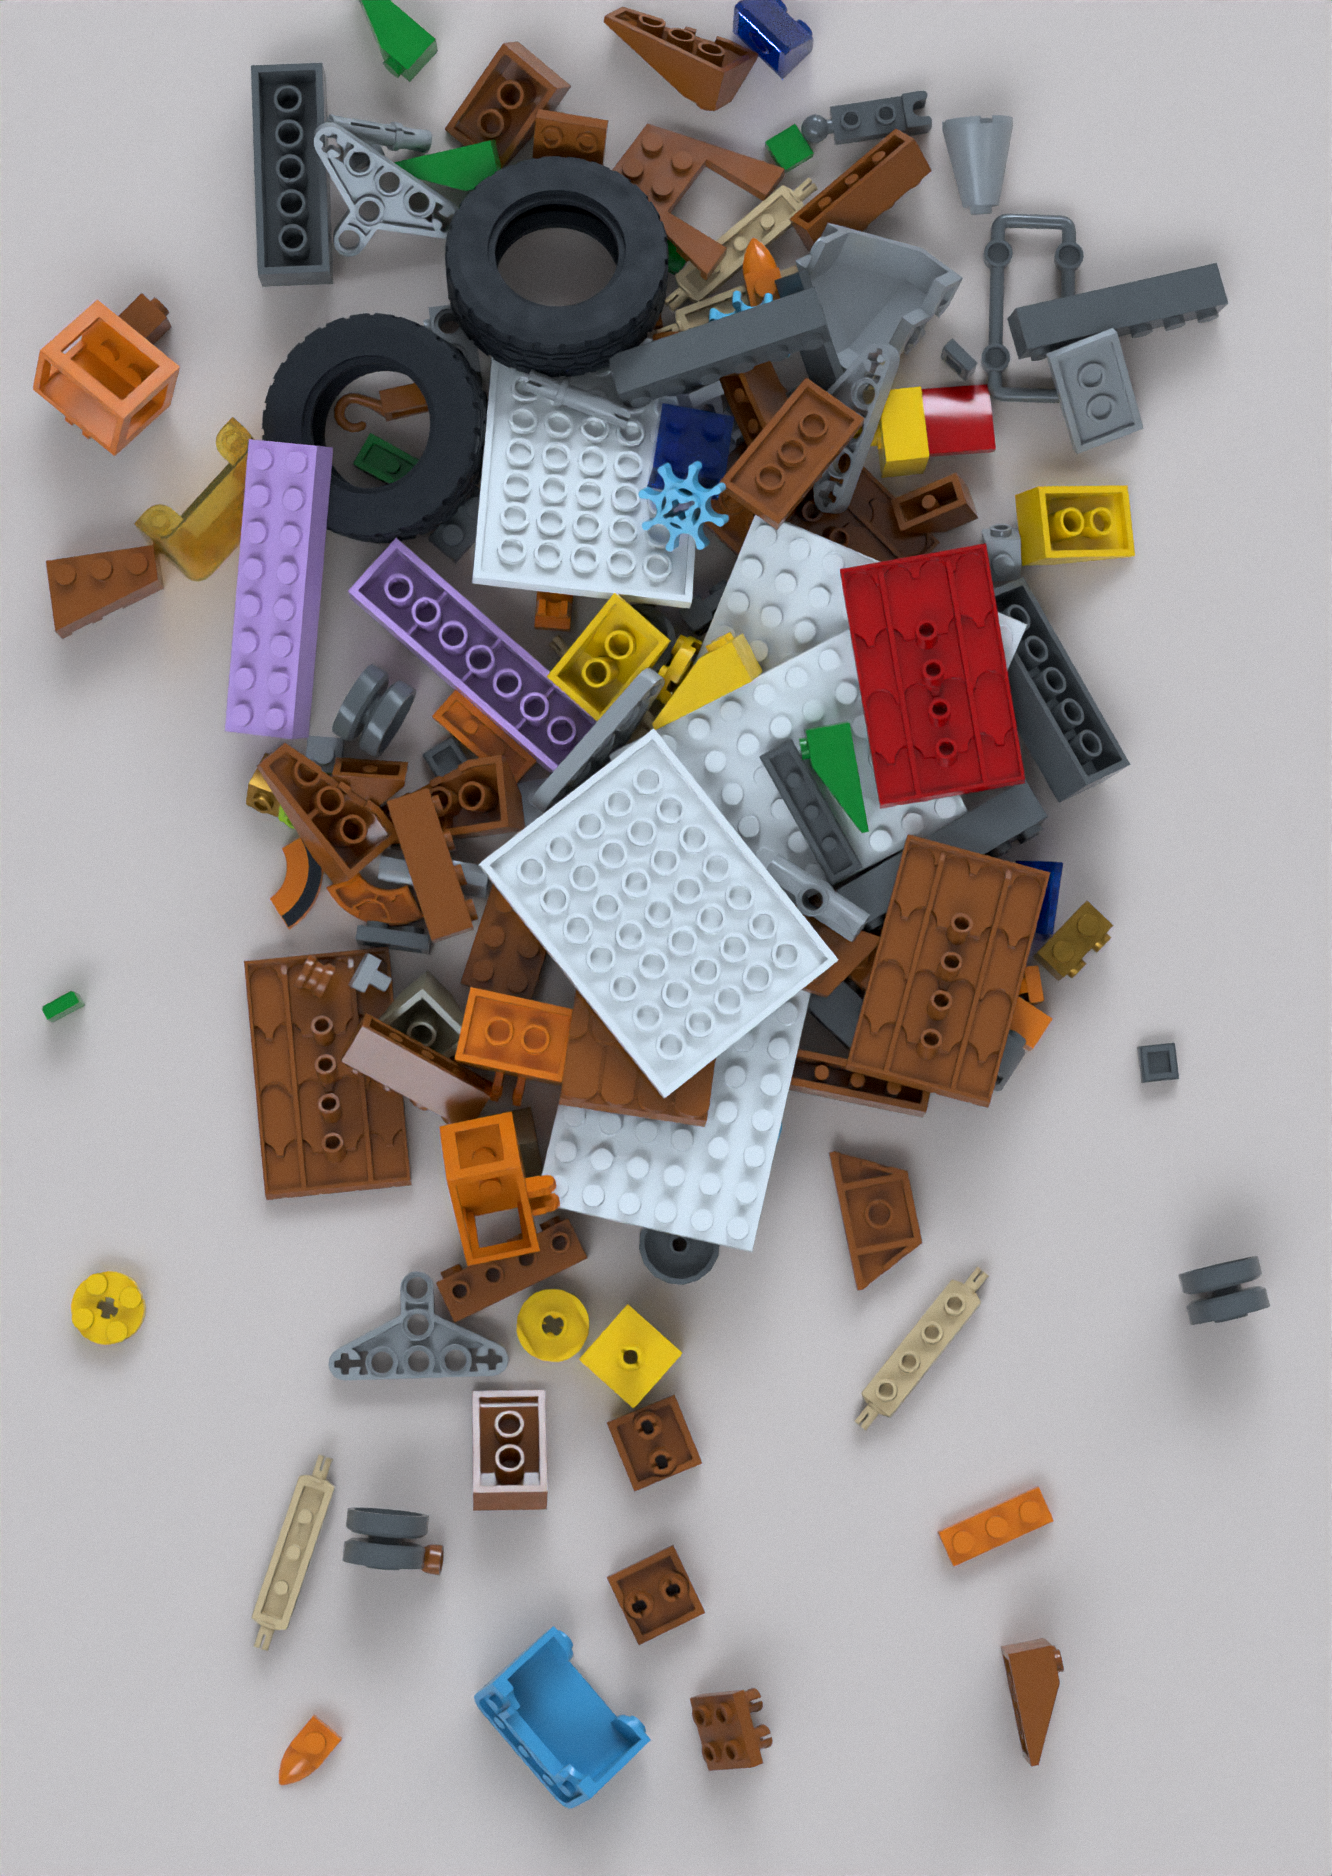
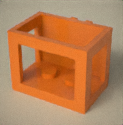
(107, 381)
(514, 1040)
(488, 1177)

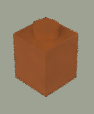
(147, 318)

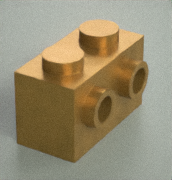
(1073, 940)

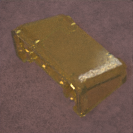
(213, 522)

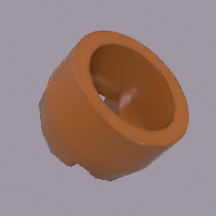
(433, 1559)

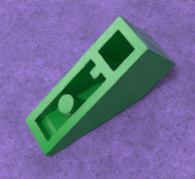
(400, 39)
(456, 167)
(834, 761)

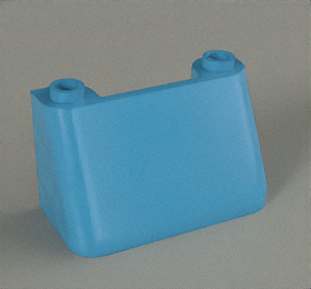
(559, 1721)

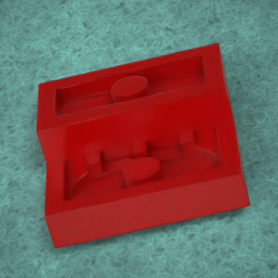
(958, 420)

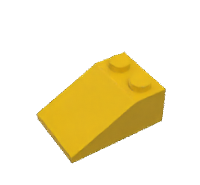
(1074, 524)
(608, 656)
(718, 672)

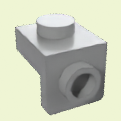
(1003, 552)

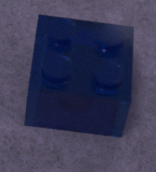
(687, 437)

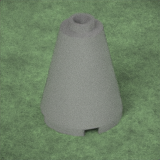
(978, 158)

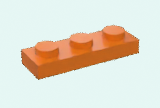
(481, 734)
(995, 1526)

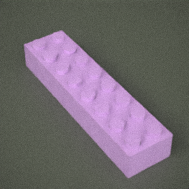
(278, 589)
(471, 654)

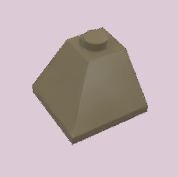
(427, 1015)

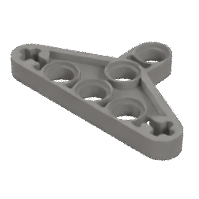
(363, 186)
(849, 391)
(606, 736)
(400, 1343)

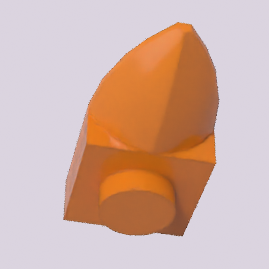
(759, 273)
(307, 1751)

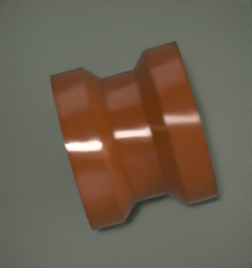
(314, 976)

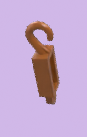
(394, 404)

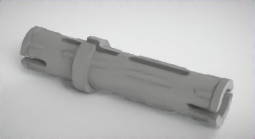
(389, 135)
(579, 399)

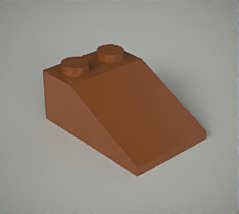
(507, 100)
(509, 1450)
(1033, 1687)

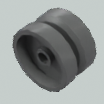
(373, 710)
(672, 1265)
(1224, 1291)
(385, 1543)

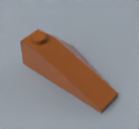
(694, 66)
(477, 799)
(331, 819)

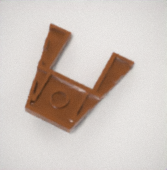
(667, 166)

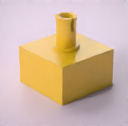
(901, 434)
(630, 1356)

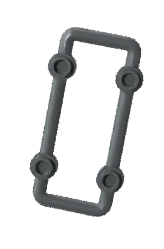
(997, 257)

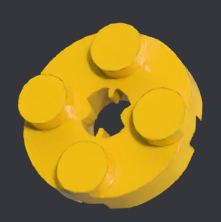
(679, 666)
(557, 1304)
(88, 1315)

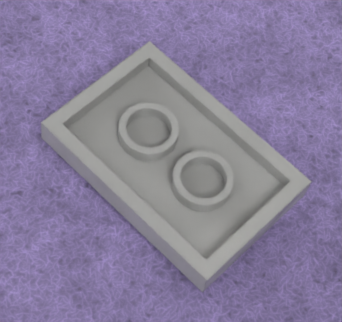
(1094, 390)

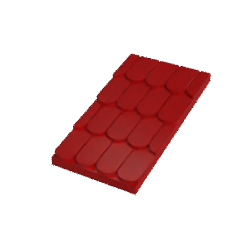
(932, 675)

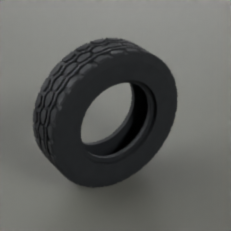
(556, 195)
(456, 406)

